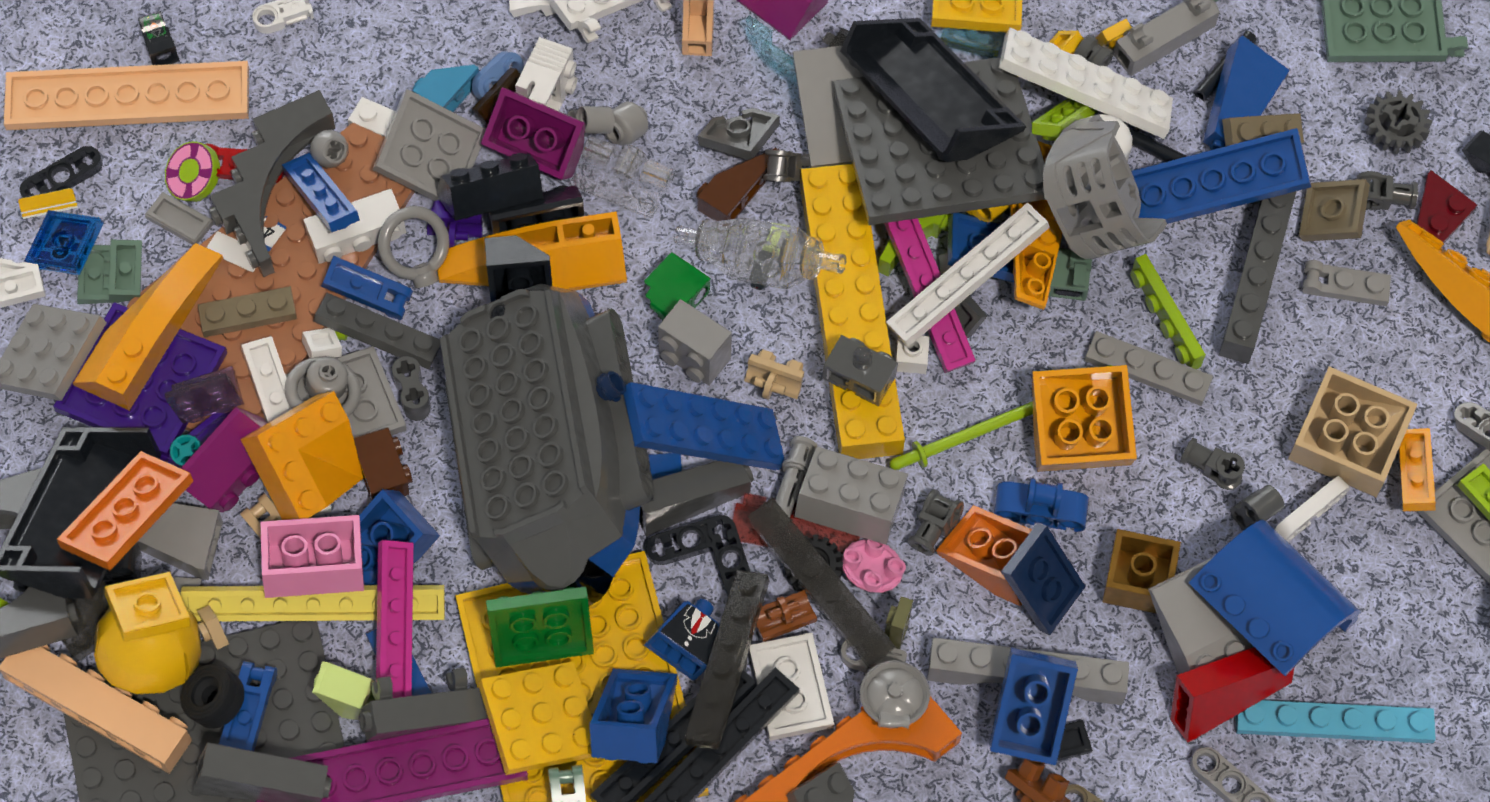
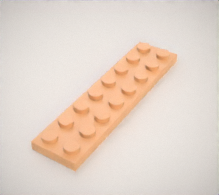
(126, 95)

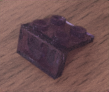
(205, 395)

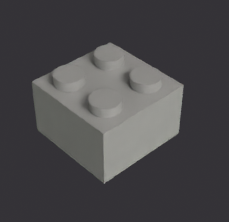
(694, 343)

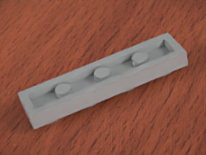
(1150, 368)

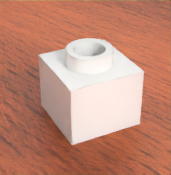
(913, 361)

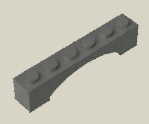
(1256, 278)

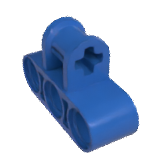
(1042, 504)

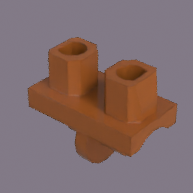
(785, 615)
(1033, 787)

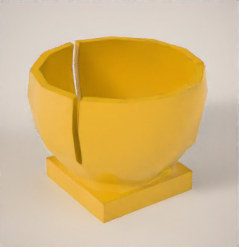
(146, 636)

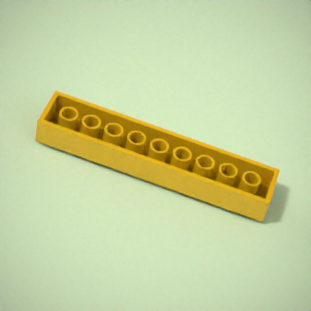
(851, 306)

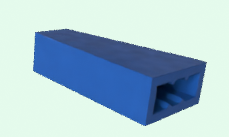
(1244, 87)

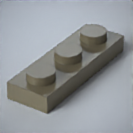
(1252, 127)
(247, 311)

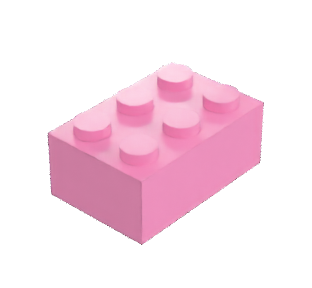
(311, 556)

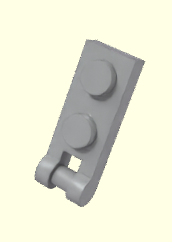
(1346, 283)

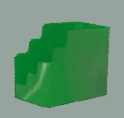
(675, 281)

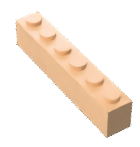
(99, 705)

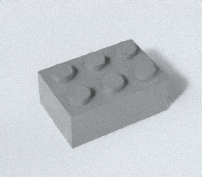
(851, 495)

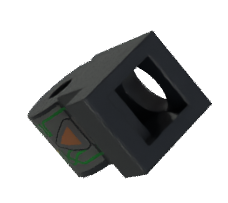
(158, 38)

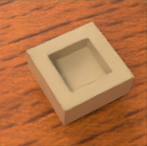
(211, 628)

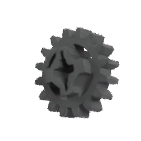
(1408, 133)

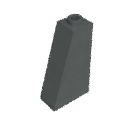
(692, 493)
(258, 776)

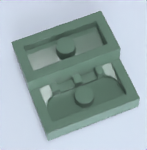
(111, 273)

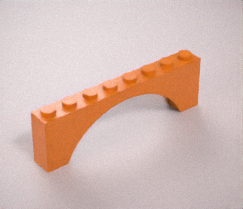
(927, 737)

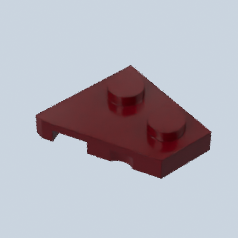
(1443, 207)

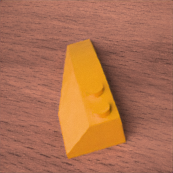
(1448, 270)
(144, 332)

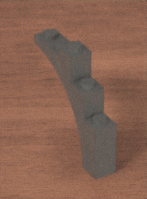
(278, 139)

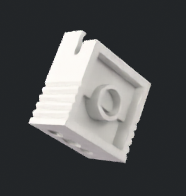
(548, 74)

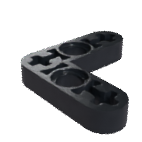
(708, 542)

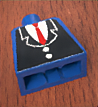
(686, 638)

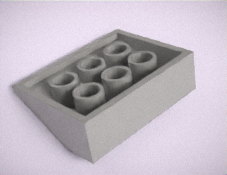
(1192, 625)

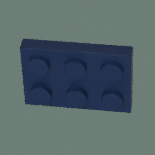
(1043, 578)

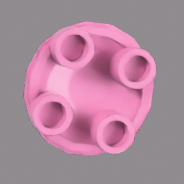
(872, 566)

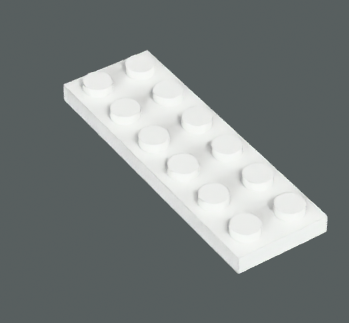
(1086, 82)

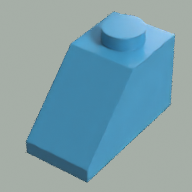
(447, 85)

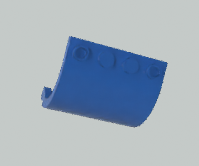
(1273, 595)

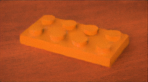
(125, 510)

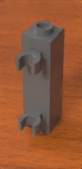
(413, 714)

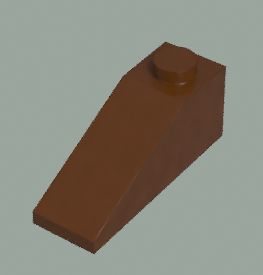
(732, 189)

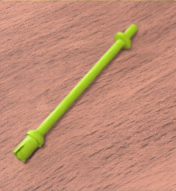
(921, 453)

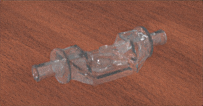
(760, 251)

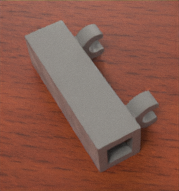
(1165, 34)

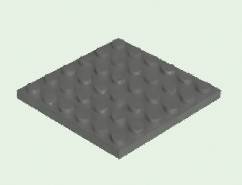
(906, 178)

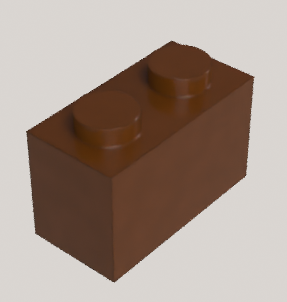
(381, 463)

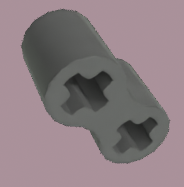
(411, 388)
(1257, 506)

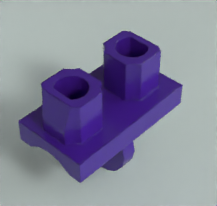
(458, 229)

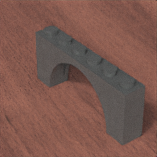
(35, 615)

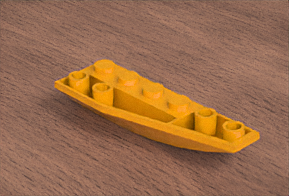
(581, 252)
(1036, 263)

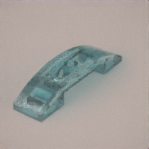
(761, 42)

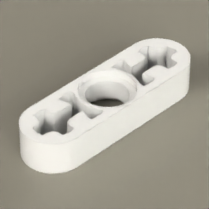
(1314, 506)

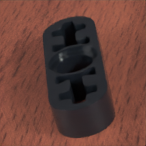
(64, 164)

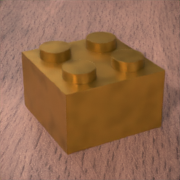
(1136, 566)

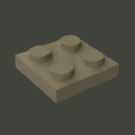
(1334, 210)

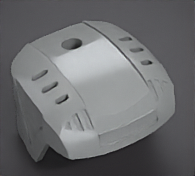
(1095, 191)

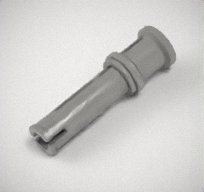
(794, 471)

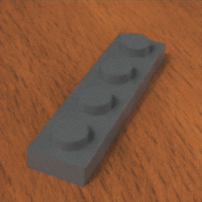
(377, 330)

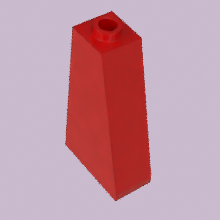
(1223, 690)

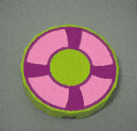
(192, 171)

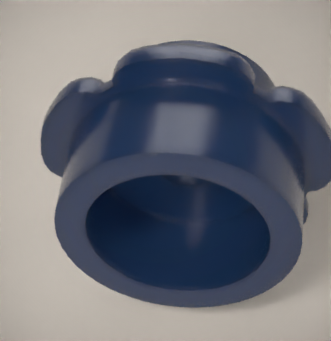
(610, 386)

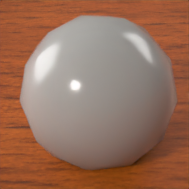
(329, 148)

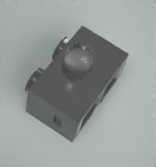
(860, 369)

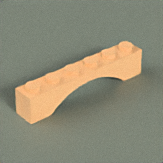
(698, 27)

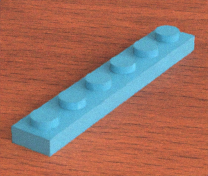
(1338, 721)

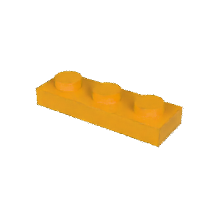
(1417, 471)

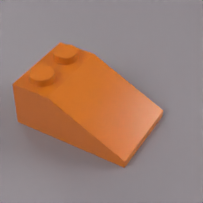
(982, 548)

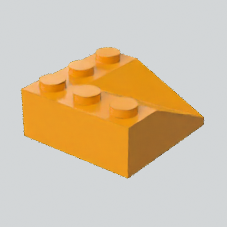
(1082, 418)
(306, 456)

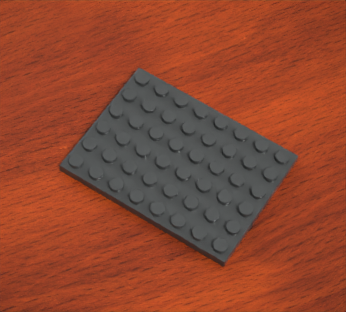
(292, 724)

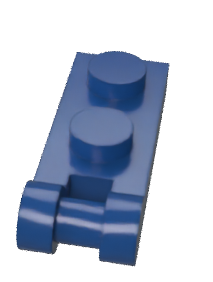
(366, 287)
(245, 727)

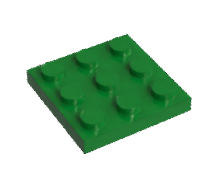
(540, 626)

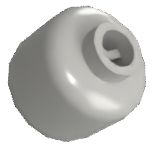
(629, 124)
(326, 375)

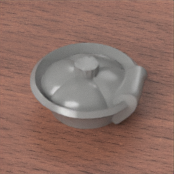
(894, 694)

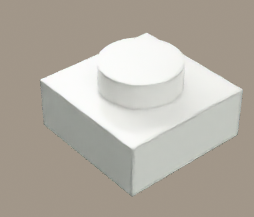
(322, 343)

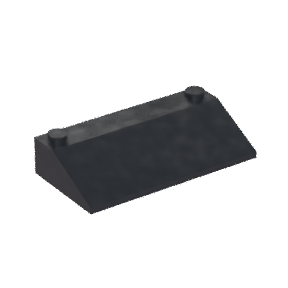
(930, 87)
(69, 481)

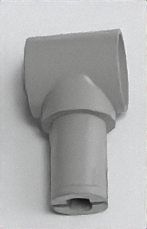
(596, 118)

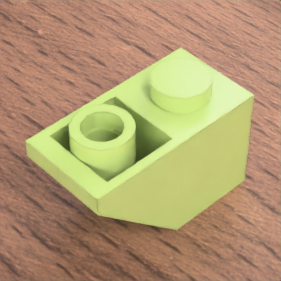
(343, 690)

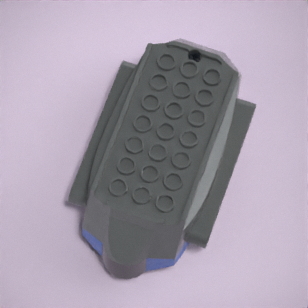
(537, 450)

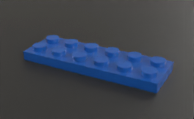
(1223, 178)
(703, 427)

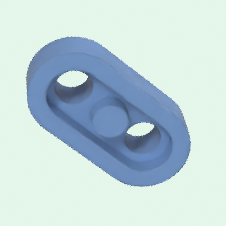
(494, 71)

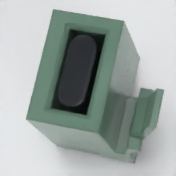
(1070, 276)

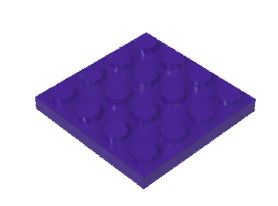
(183, 360)

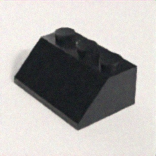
(490, 186)
(556, 204)
(514, 265)

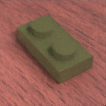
(898, 621)

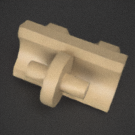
(774, 376)

